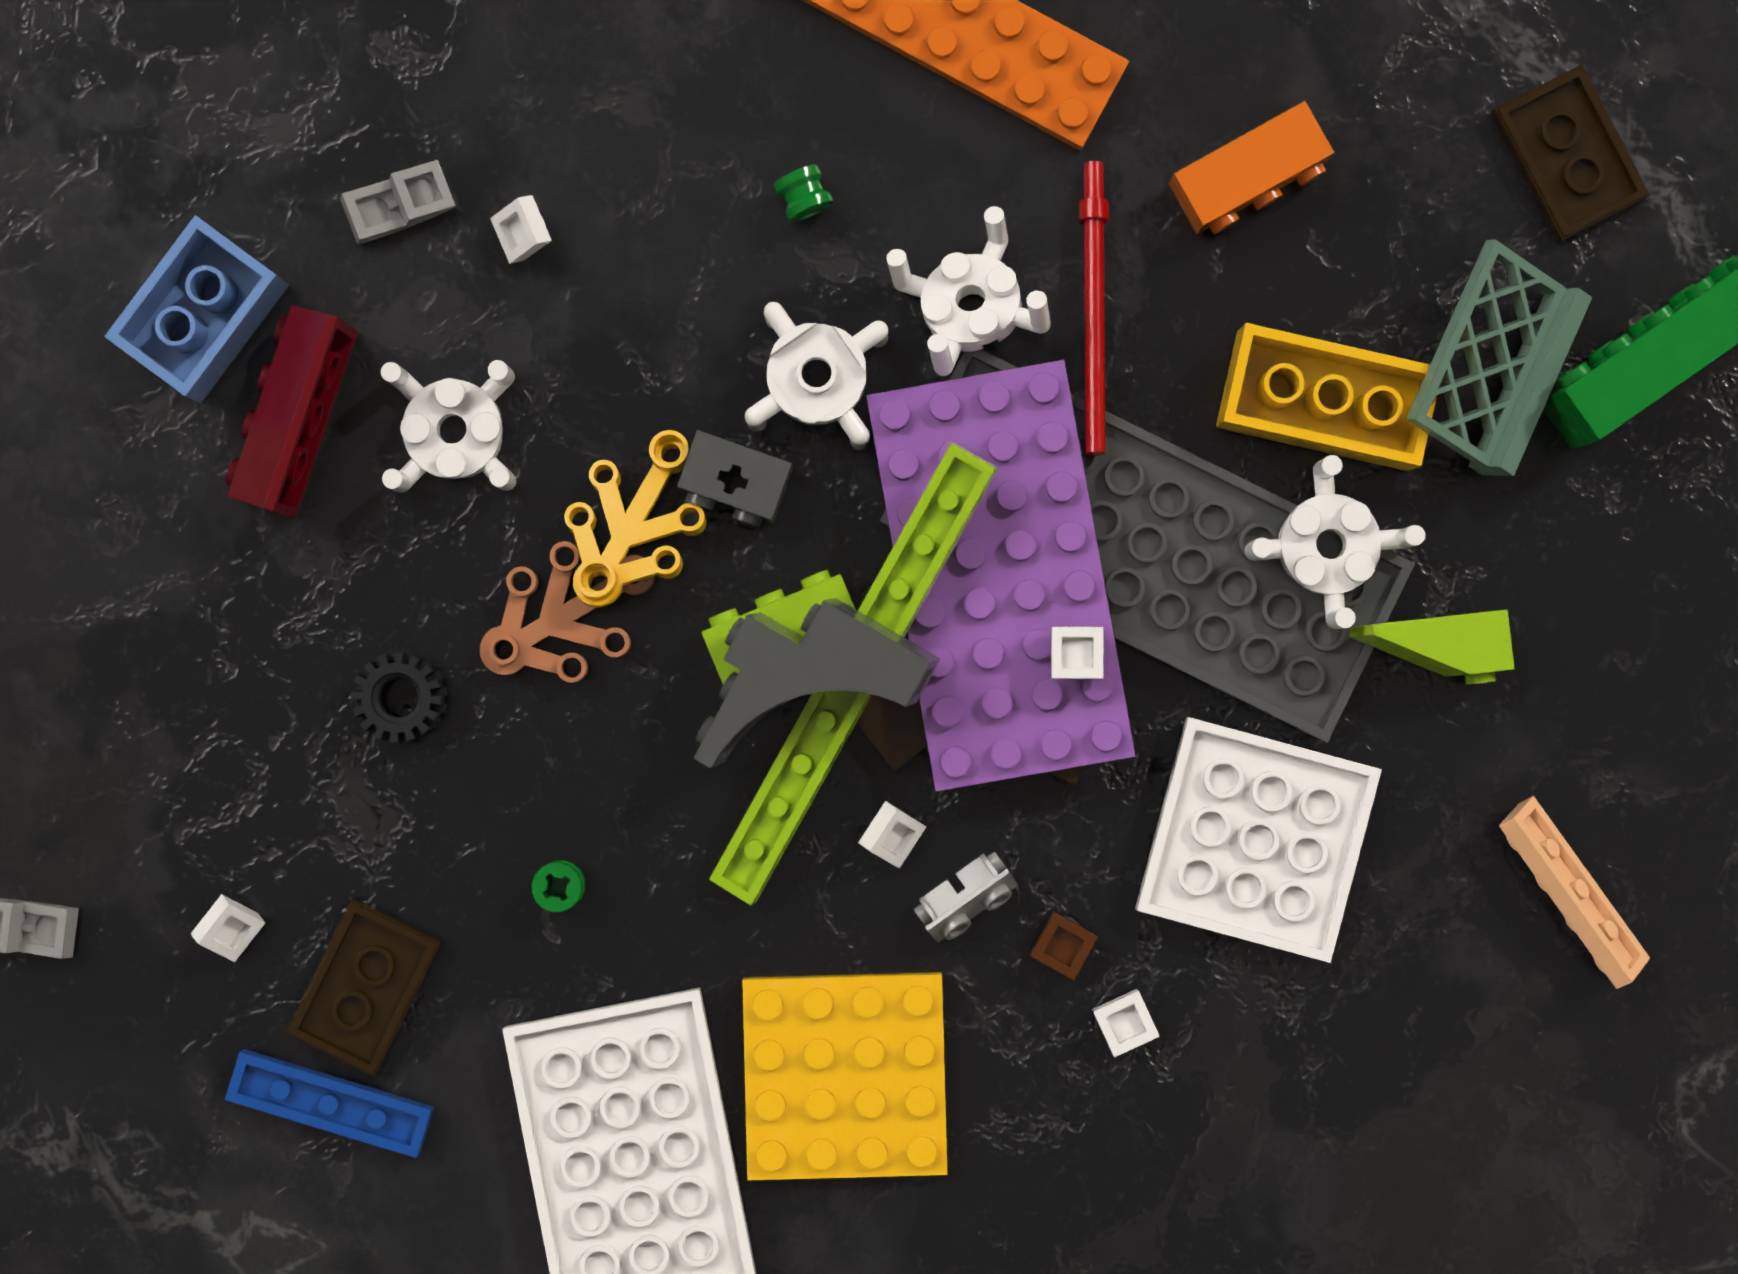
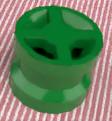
(803, 193)
(566, 881)

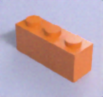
(1252, 169)

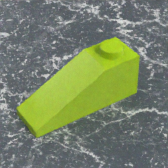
(1447, 645)

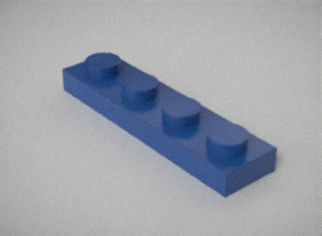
(329, 1103)

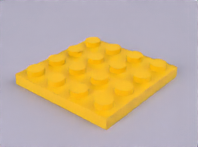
(844, 1076)

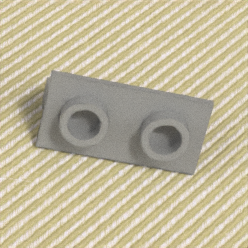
(982, 891)

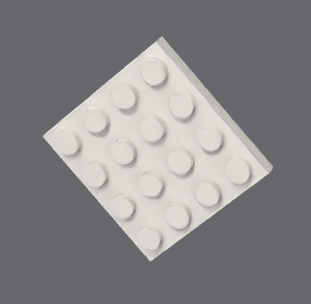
(1258, 839)

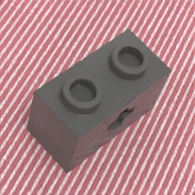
(714, 457)

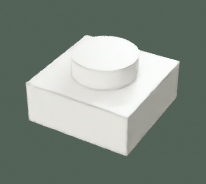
(520, 229)
(1076, 652)
(892, 834)
(227, 928)
(1125, 1022)

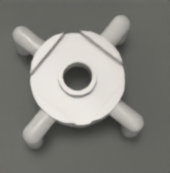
(964, 275)
(816, 404)
(423, 420)
(1358, 533)

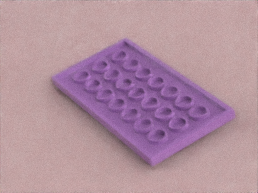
(1013, 575)

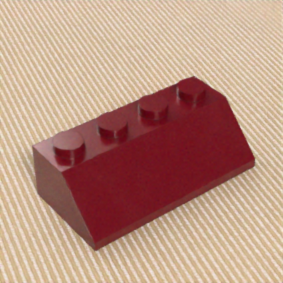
(291, 410)

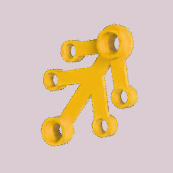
(630, 527)

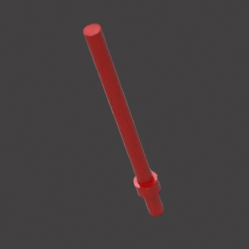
(1093, 215)

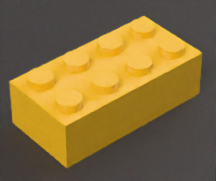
(1324, 397)

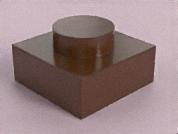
(1063, 945)

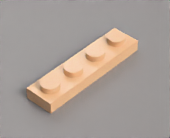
(1574, 892)

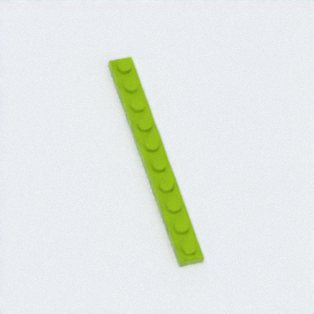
(832, 715)

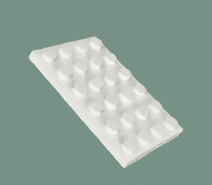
(629, 1140)

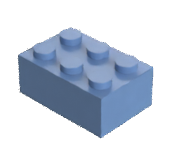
(196, 310)

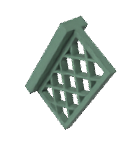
(1525, 378)

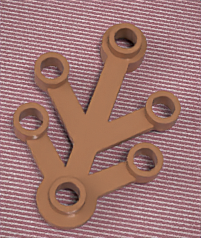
(555, 620)

